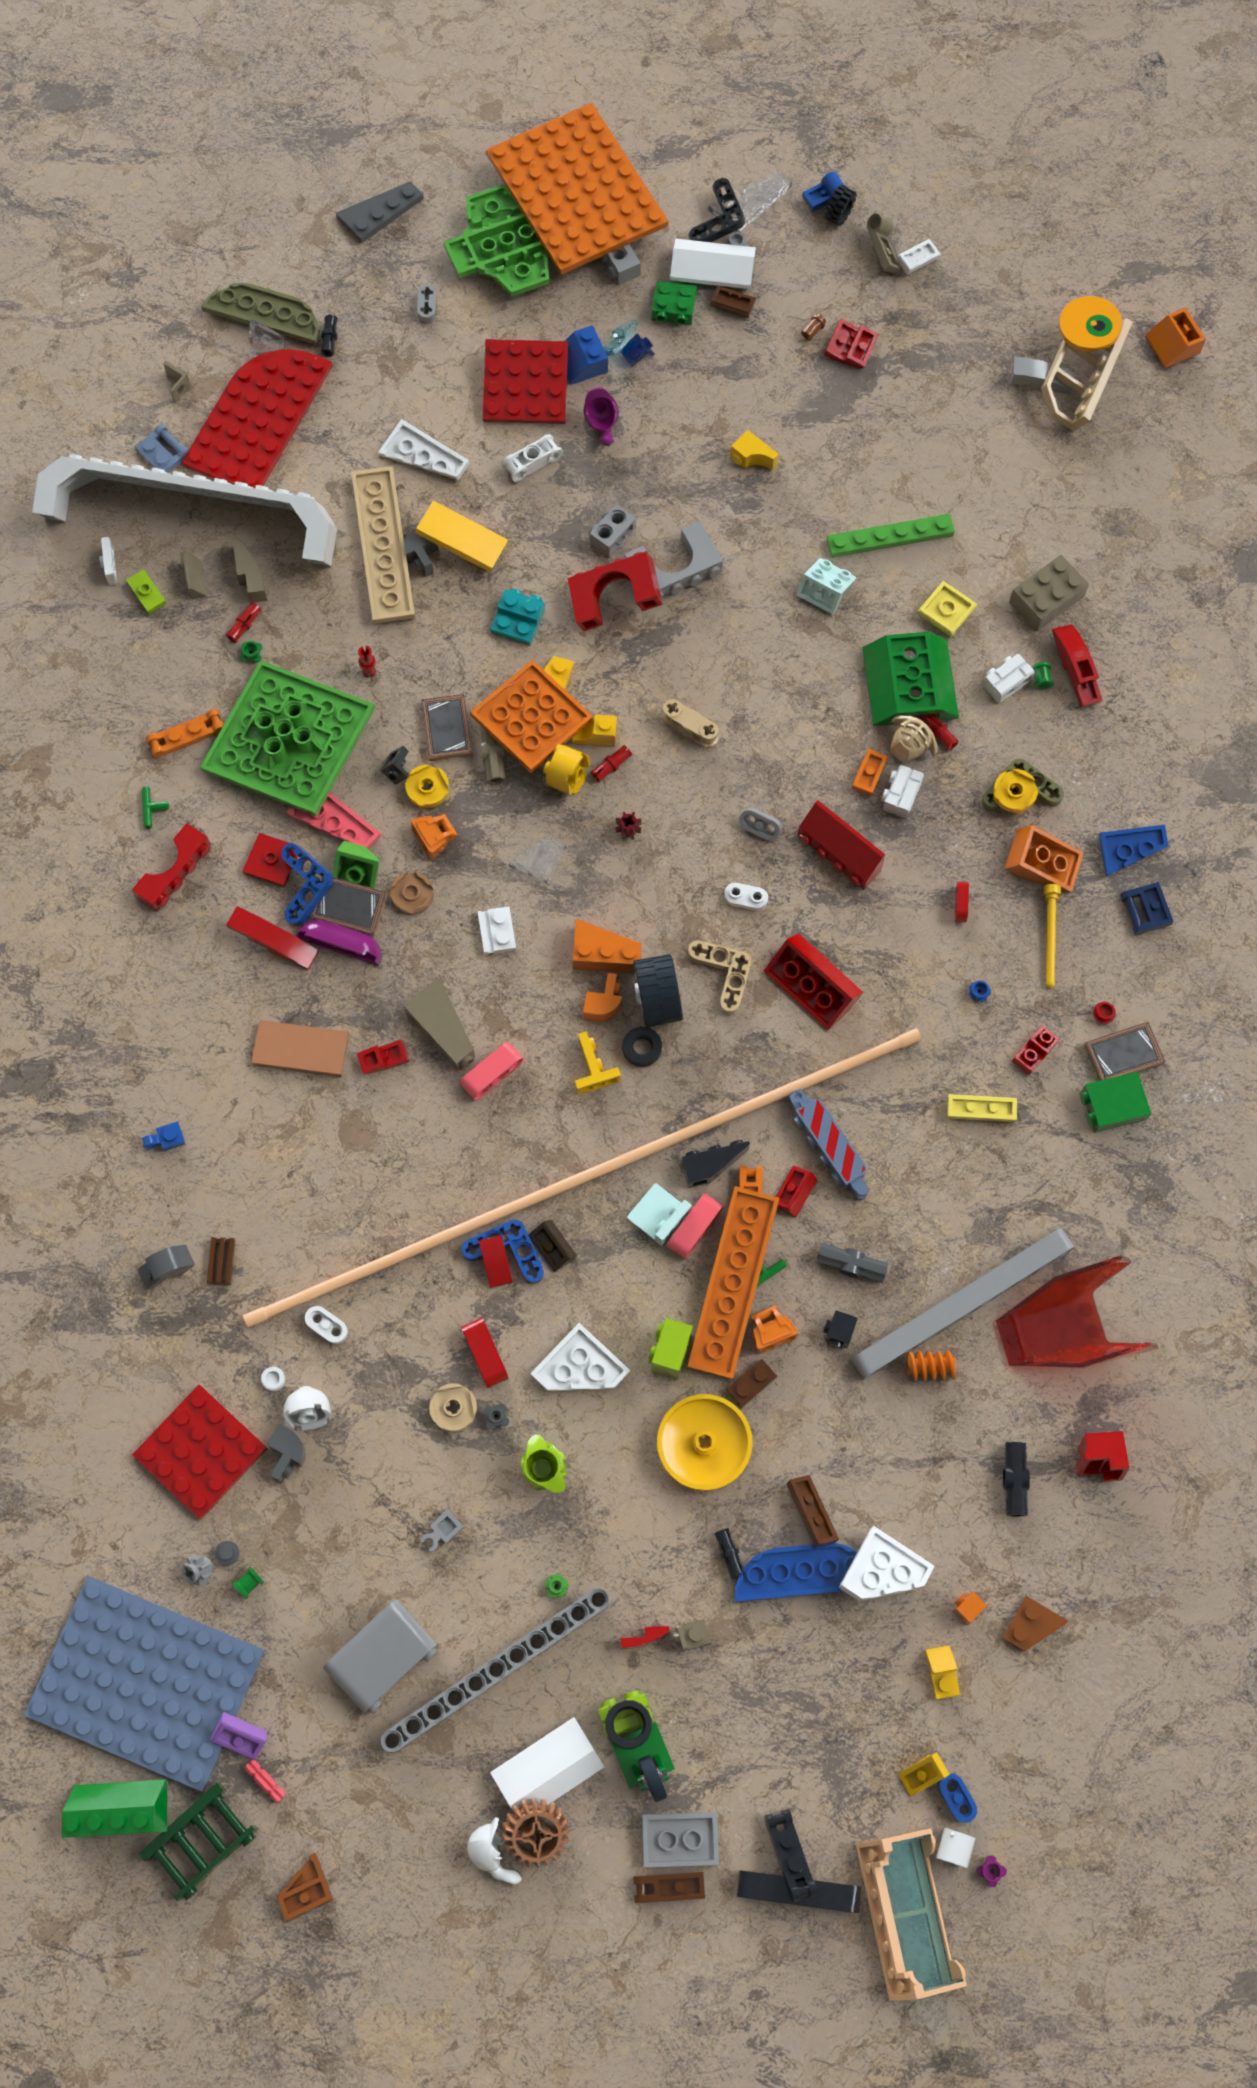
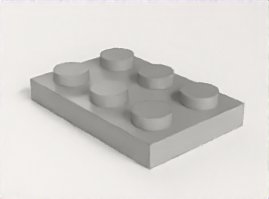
(680, 1840)

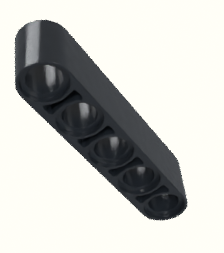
(774, 1889)

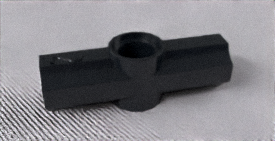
(1016, 1479)

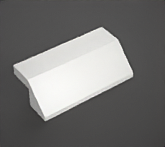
(712, 263)
(548, 1766)

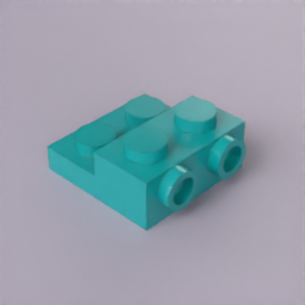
(518, 616)

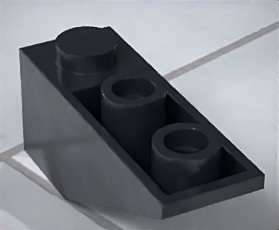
(706, 1166)

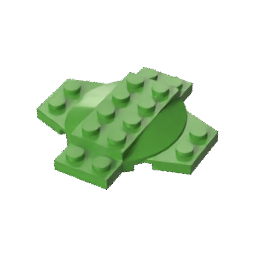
(499, 244)

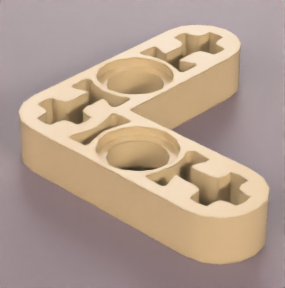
(729, 965)

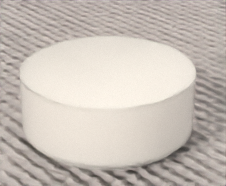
(273, 1379)

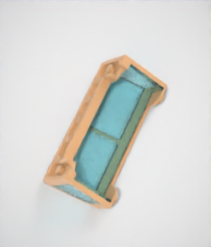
(908, 1916)

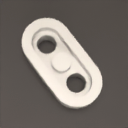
(745, 898)
(326, 1325)

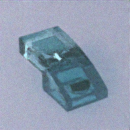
(622, 336)

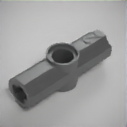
(852, 1263)

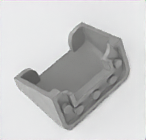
(380, 1656)

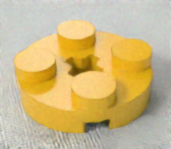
(427, 798)
(1009, 801)

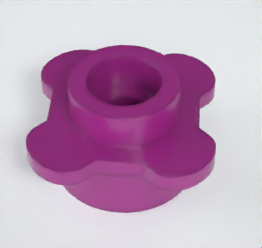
(999, 1871)

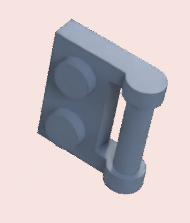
(159, 456)

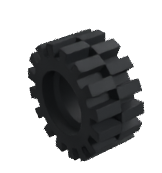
(840, 205)

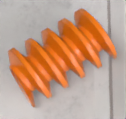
(930, 1365)

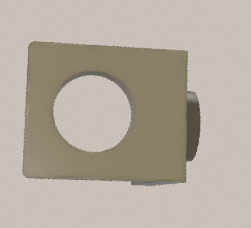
(180, 376)

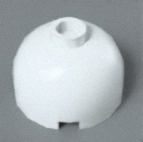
(307, 1409)

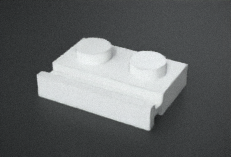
(497, 930)

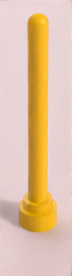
(1051, 893)

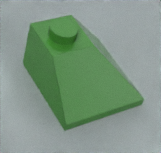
(356, 864)

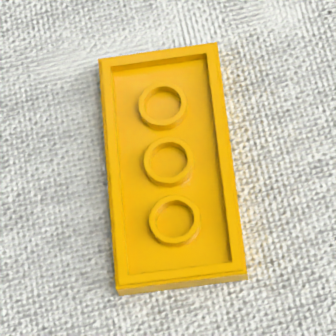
(461, 536)

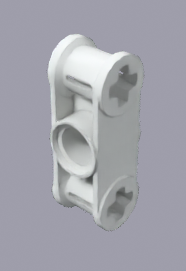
(522, 465)

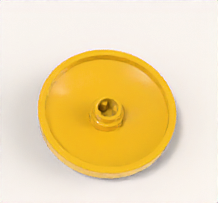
(704, 1442)

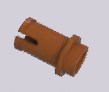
(817, 322)

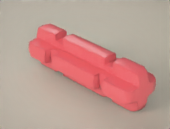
(264, 1780)

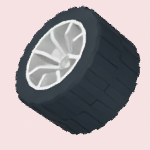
(657, 990)

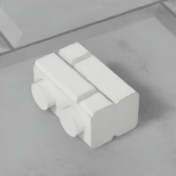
(1008, 678)
(902, 791)

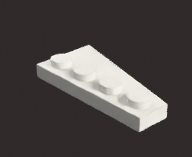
(419, 450)

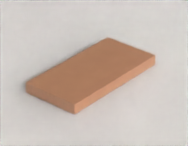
(300, 1048)

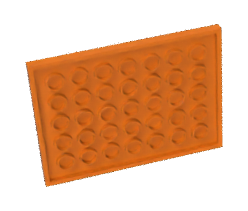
(576, 188)

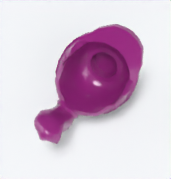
(601, 413)

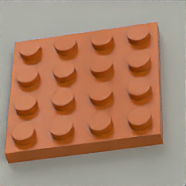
(531, 715)

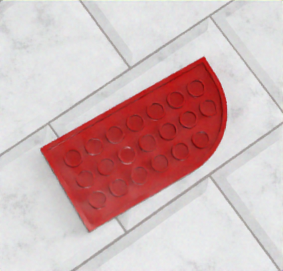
(257, 416)

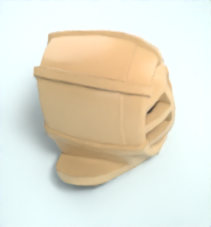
(910, 740)

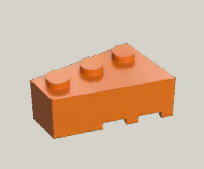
(603, 950)

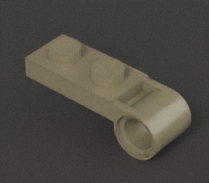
(879, 230)

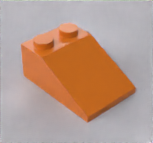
(1043, 858)

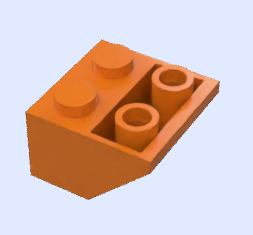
(1176, 338)

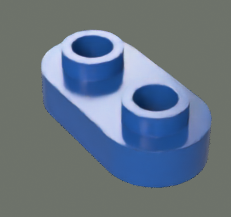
(958, 1797)

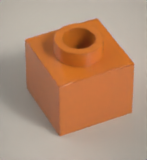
(969, 1607)

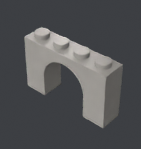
(704, 564)

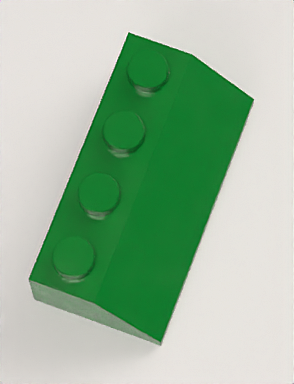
(115, 1809)

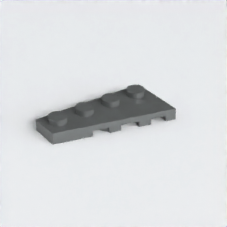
(377, 212)

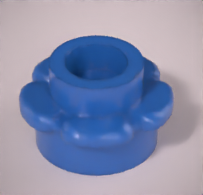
(979, 985)

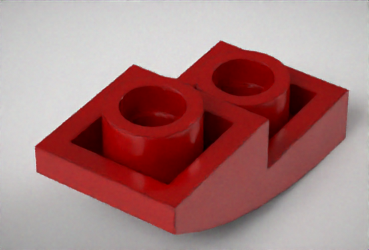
(1035, 1050)

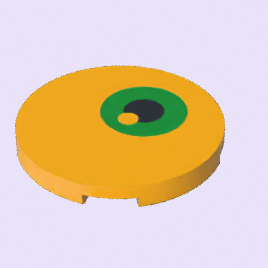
(1090, 323)

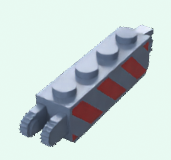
(830, 1143)

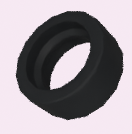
(609, 1724)

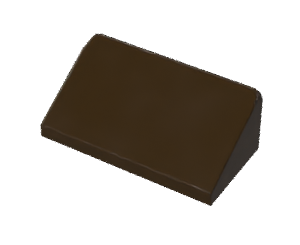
(552, 1245)

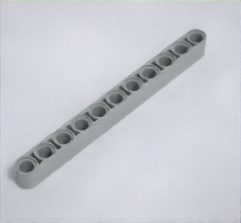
(962, 1303)
(483, 1671)

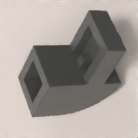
(417, 551)
(165, 1264)
(290, 1447)

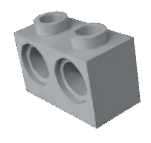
(615, 532)

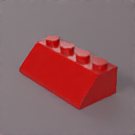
(841, 845)
(813, 981)

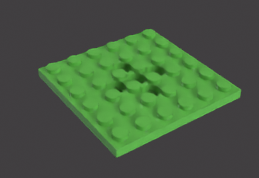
(288, 738)

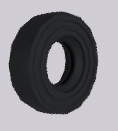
(642, 1060)

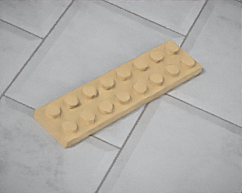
(383, 545)

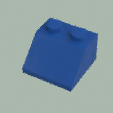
(585, 356)

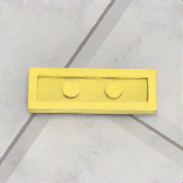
(981, 1108)

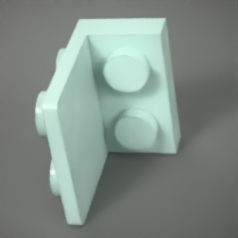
(825, 585)
(659, 1214)

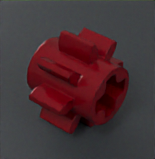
(632, 829)

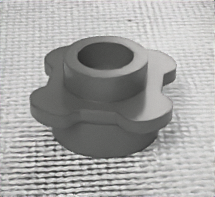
(502, 1420)

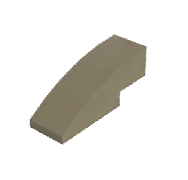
(248, 572)

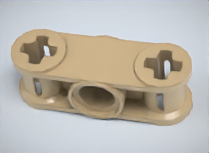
(690, 723)

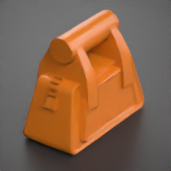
(430, 836)
(774, 1332)

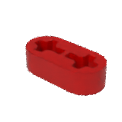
(961, 901)

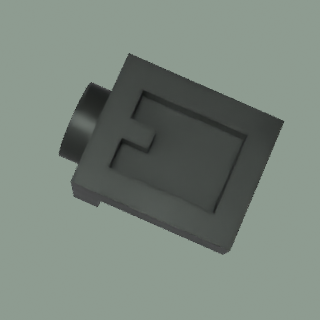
(393, 765)

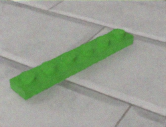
(890, 535)

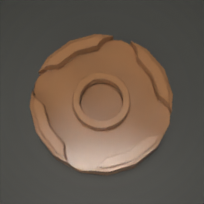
(411, 893)

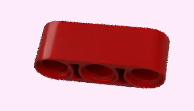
(485, 1352)

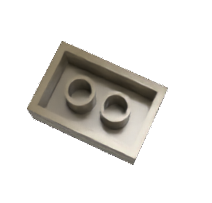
(1049, 592)

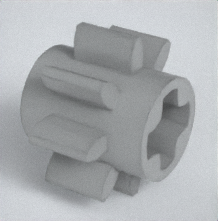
(197, 1569)

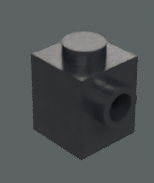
(840, 1329)

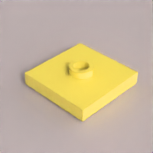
(947, 609)

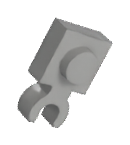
(444, 1528)

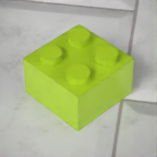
(671, 1349)

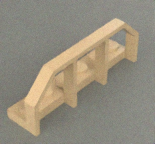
(1097, 380)

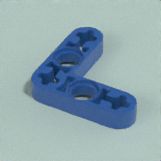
(312, 884)
(514, 1242)

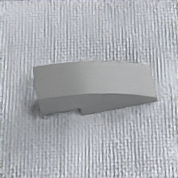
(1034, 372)

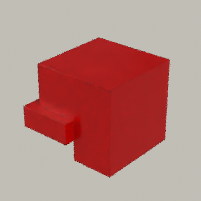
(1103, 1454)

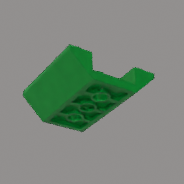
(893, 676)

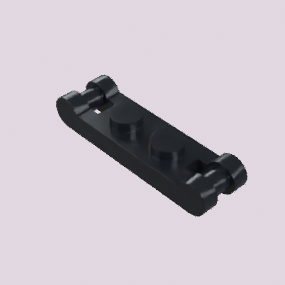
(790, 1856)

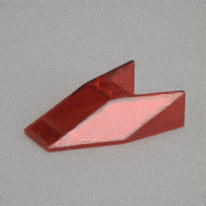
(1062, 1323)

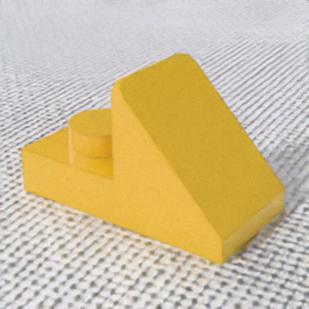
(942, 1672)
(923, 1774)

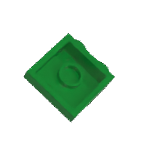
(673, 303)

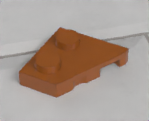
(1032, 1624)
(306, 1891)

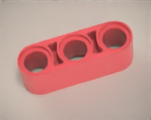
(491, 1071)
(695, 1226)

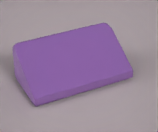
(239, 1736)

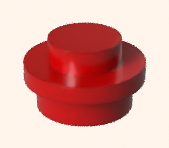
(1104, 1012)

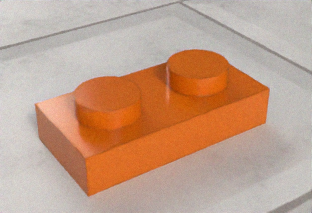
(869, 772)

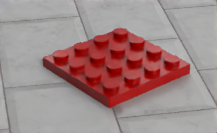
(525, 381)
(200, 1451)

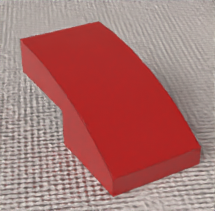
(383, 1058)
(495, 1261)
(651, 1635)

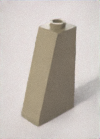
(440, 1023)

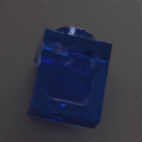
(637, 349)

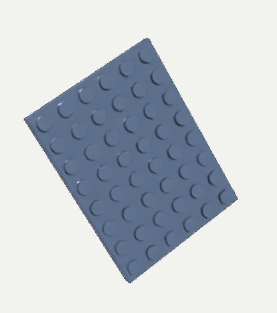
(143, 1682)

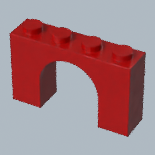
(588, 586)

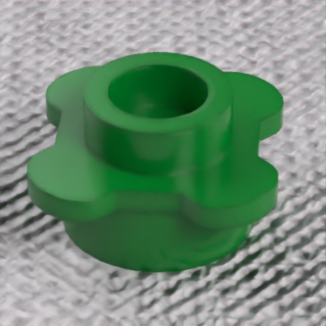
(251, 646)

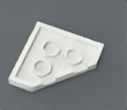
(580, 1364)
(884, 1568)

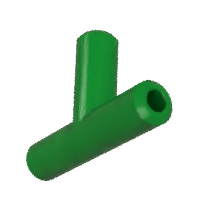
(148, 807)
(767, 1273)

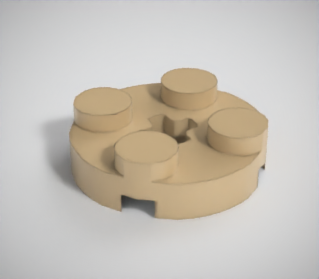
(461, 1396)

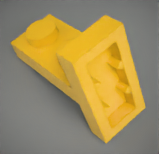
(597, 1078)

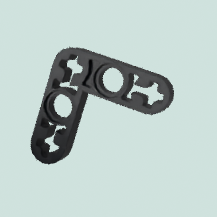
(724, 219)

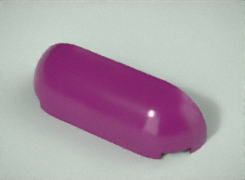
(341, 940)

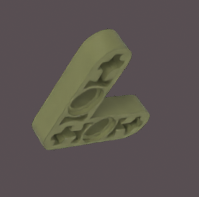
(1044, 797)

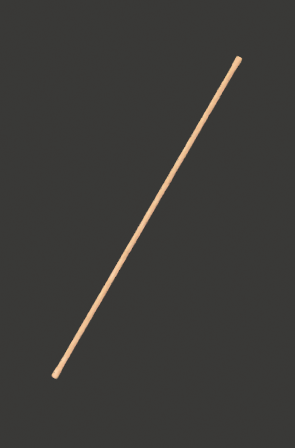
(263, 1313)

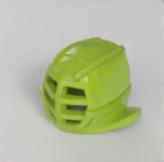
(544, 1465)

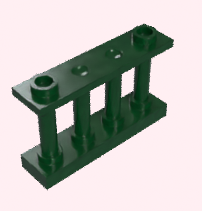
(175, 1833)

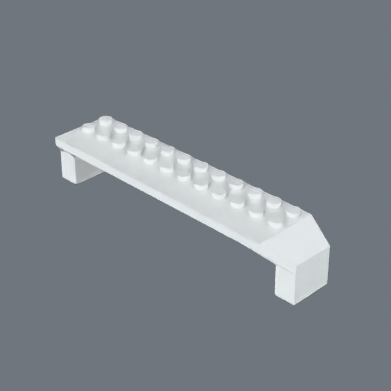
(73, 472)

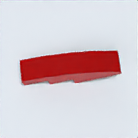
(272, 937)

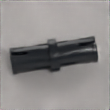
(329, 335)
(729, 1553)

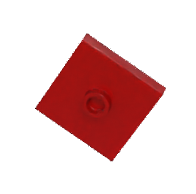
(266, 861)

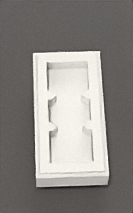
(918, 256)
(107, 561)

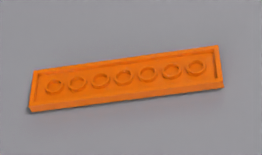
(733, 1282)

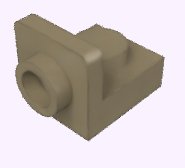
(692, 1635)

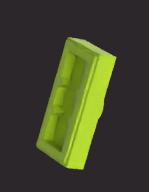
(146, 591)

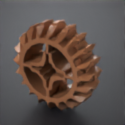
(526, 1832)

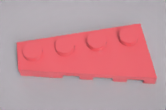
(339, 822)

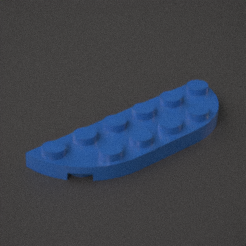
(794, 1572)

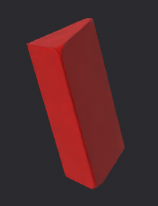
(795, 1190)

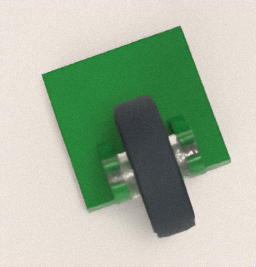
(646, 1764)

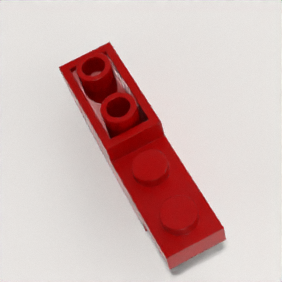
(1079, 663)

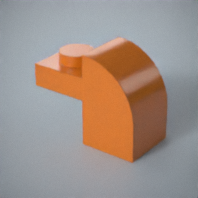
(603, 1006)

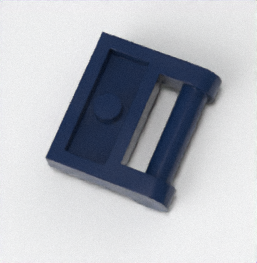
(1154, 907)

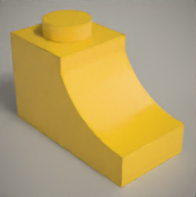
(751, 451)
(598, 732)

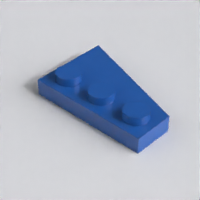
(1129, 846)

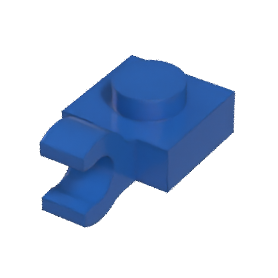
(168, 1137)

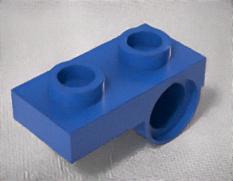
(821, 194)

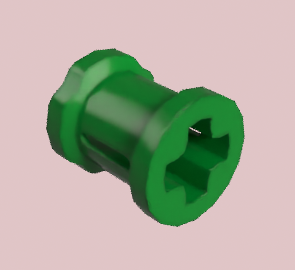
(1042, 682)
(247, 1582)

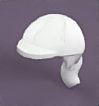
(485, 1854)

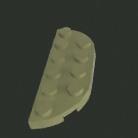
(271, 308)

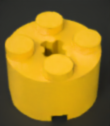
(566, 769)

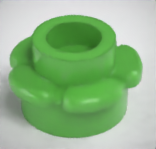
(553, 1592)

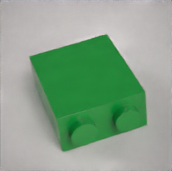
(1115, 1102)

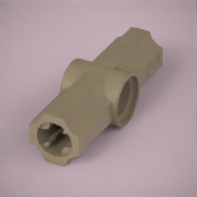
(493, 758)

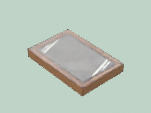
(446, 727)
(351, 906)
(1125, 1052)

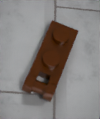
(670, 1887)

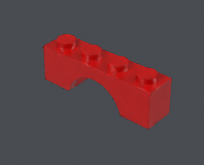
(156, 888)

